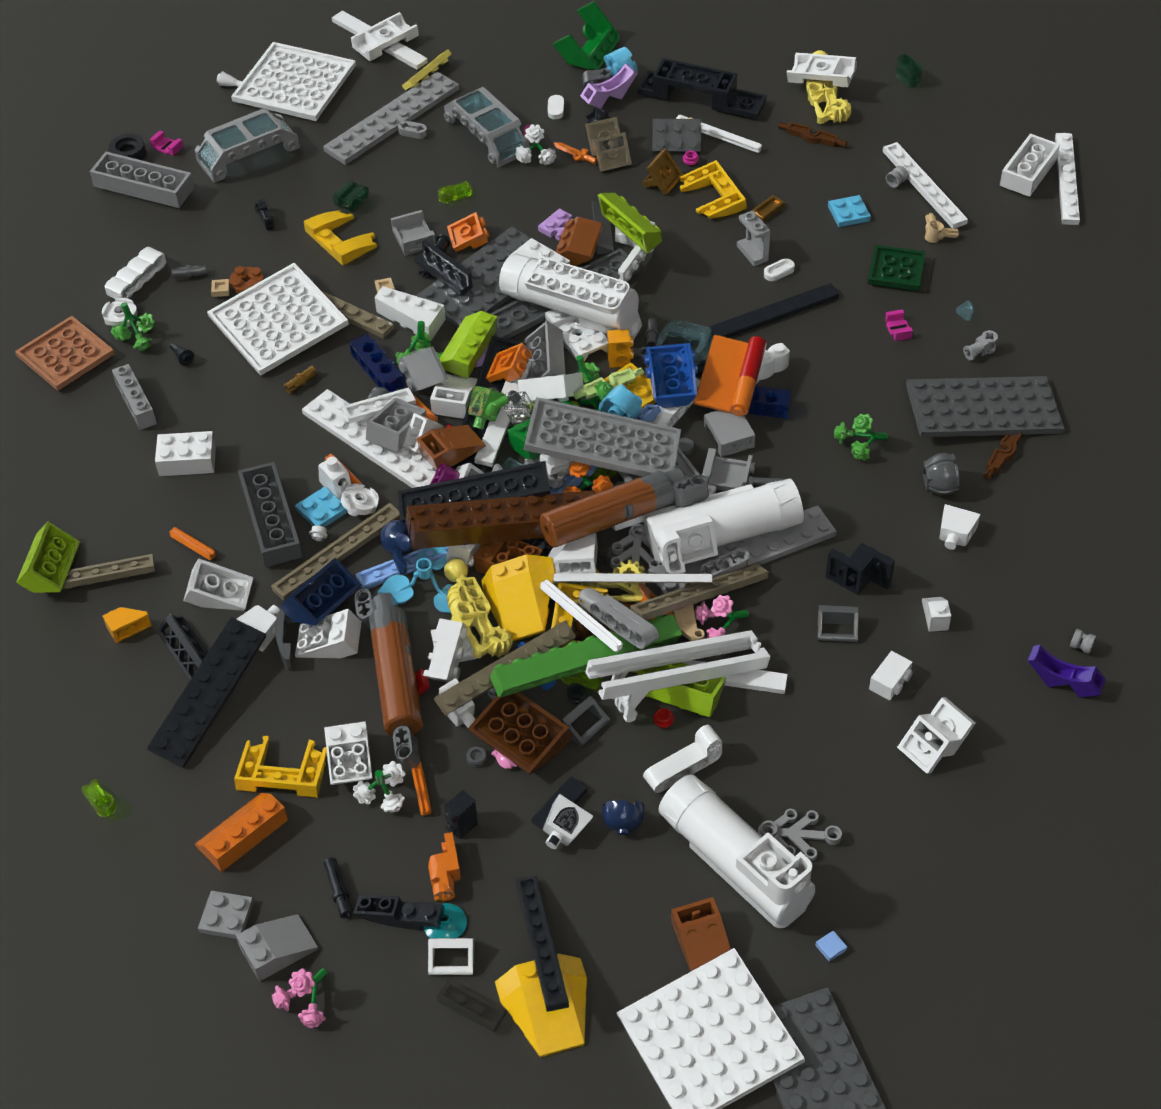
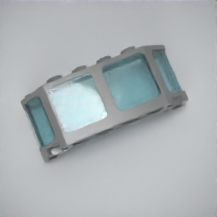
(490, 123)
(241, 139)

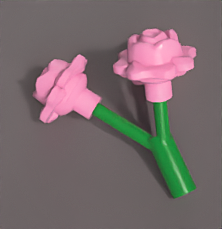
(721, 607)
(301, 985)

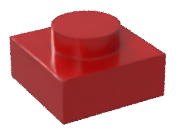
(422, 682)

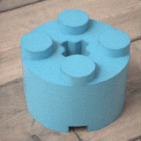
(617, 59)
(621, 402)

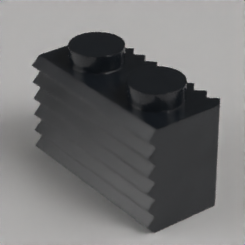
(461, 814)

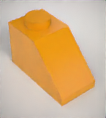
(126, 622)

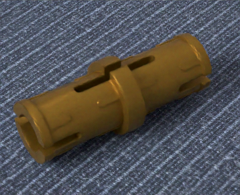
(300, 379)

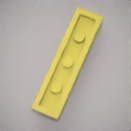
(431, 67)

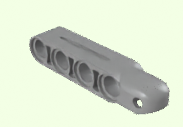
(618, 618)

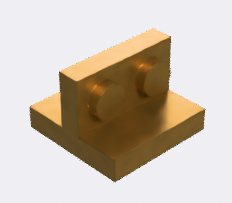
(663, 172)

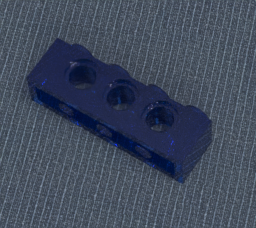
(376, 364)
(770, 402)

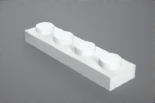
(369, 407)

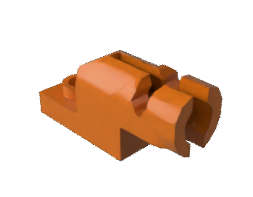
(444, 870)

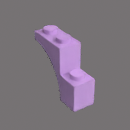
(616, 87)

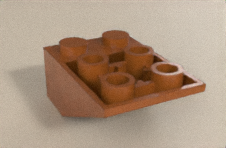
(449, 445)
(499, 552)
(700, 932)

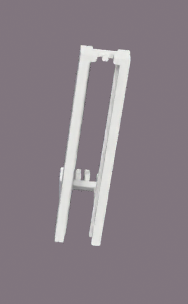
(631, 690)

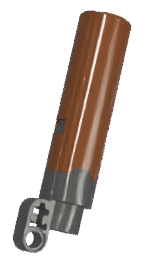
(621, 505)

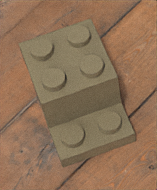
(608, 144)

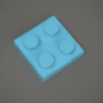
(849, 211)
(321, 508)

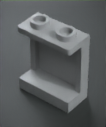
(411, 231)
(757, 240)
(730, 432)
(727, 472)

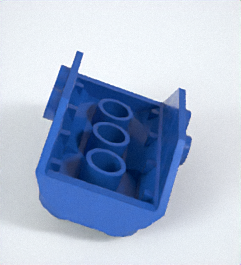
(672, 374)

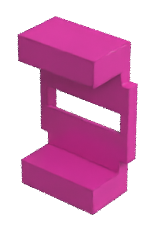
(159, 141)
(895, 319)

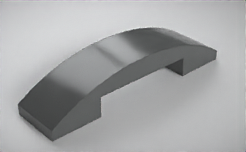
(284, 648)

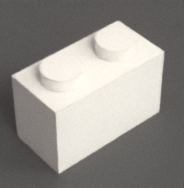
(891, 675)

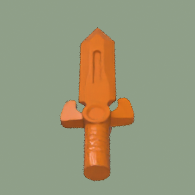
(578, 155)

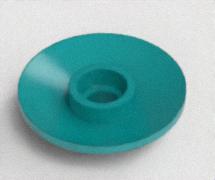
(453, 927)

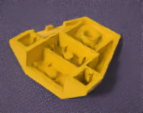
(517, 596)
(523, 999)

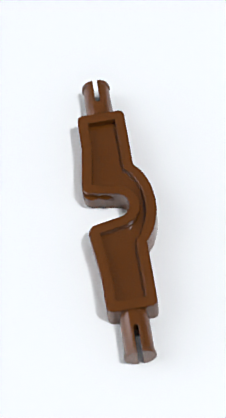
(805, 133)
(1000, 456)

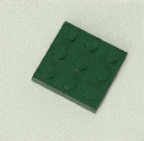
(896, 267)

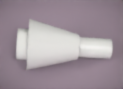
(227, 80)

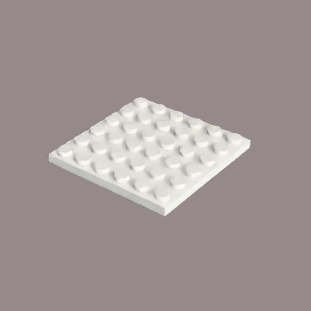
(294, 81)
(277, 318)
(710, 1036)

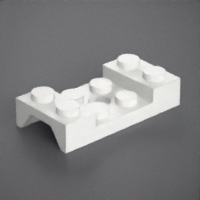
(383, 34)
(834, 68)
(577, 345)

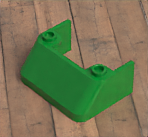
(601, 40)

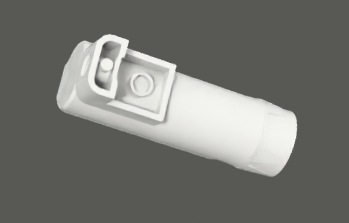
(594, 298)
(695, 531)
(751, 864)

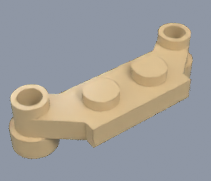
(687, 623)

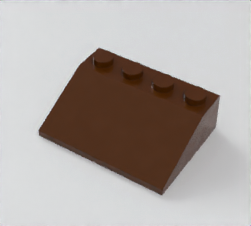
(521, 731)

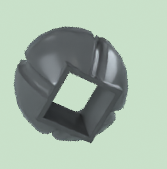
(941, 474)

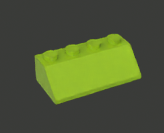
(630, 221)
(469, 343)
(48, 560)
(696, 696)

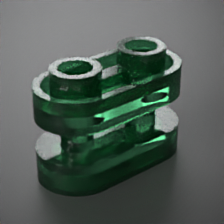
(908, 71)
(350, 195)

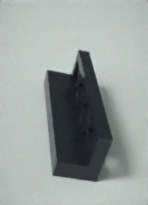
(444, 268)
(187, 642)

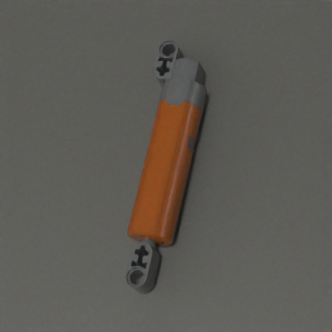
(394, 671)

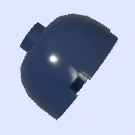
(623, 816)

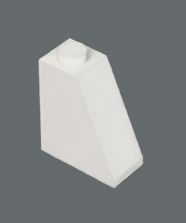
(578, 556)

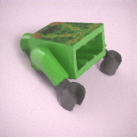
(487, 403)

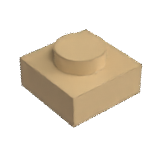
(387, 282)
(220, 288)

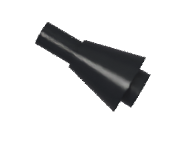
(183, 355)

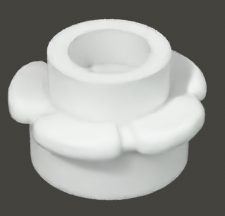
(318, 533)

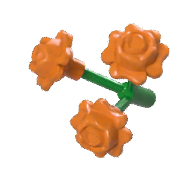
(580, 470)

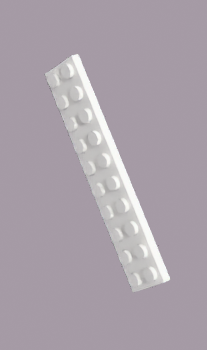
(405, 464)

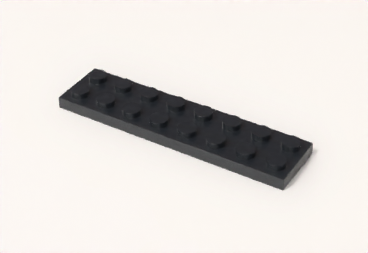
(505, 483)
(206, 692)

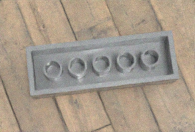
(142, 179)

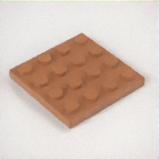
(64, 353)

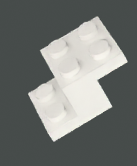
(936, 735)

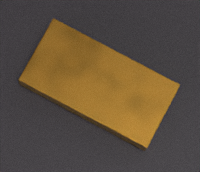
(769, 208)

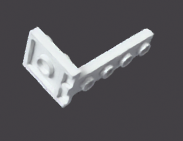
(634, 258)

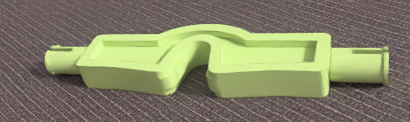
(617, 378)

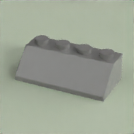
(546, 351)

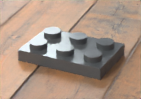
(676, 135)

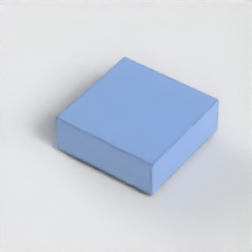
(831, 946)

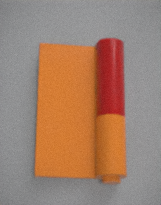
(730, 374)

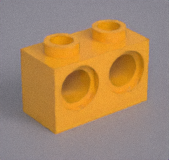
(619, 348)

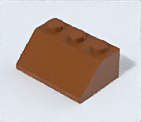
(579, 240)

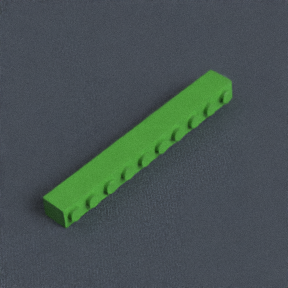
(572, 659)

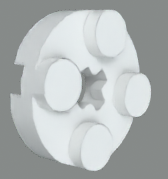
(112, 314)
(367, 503)

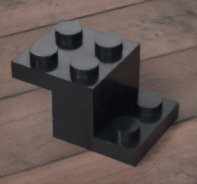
(860, 568)

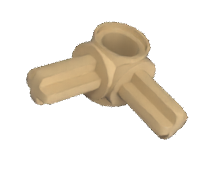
(935, 230)

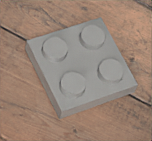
(225, 914)

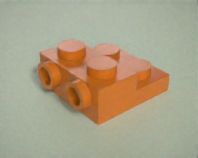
(468, 232)
(509, 364)

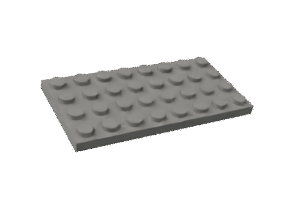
(601, 438)

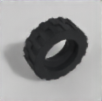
(128, 140)

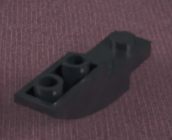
(398, 913)

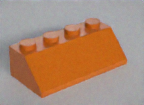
(242, 830)

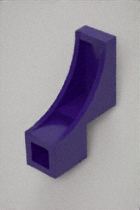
(1055, 672)

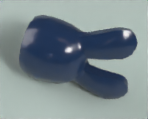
(397, 542)

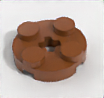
(240, 274)

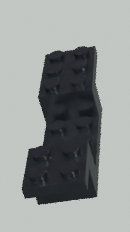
(703, 79)

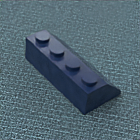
(320, 594)

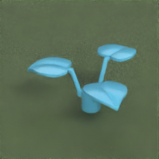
(401, 588)

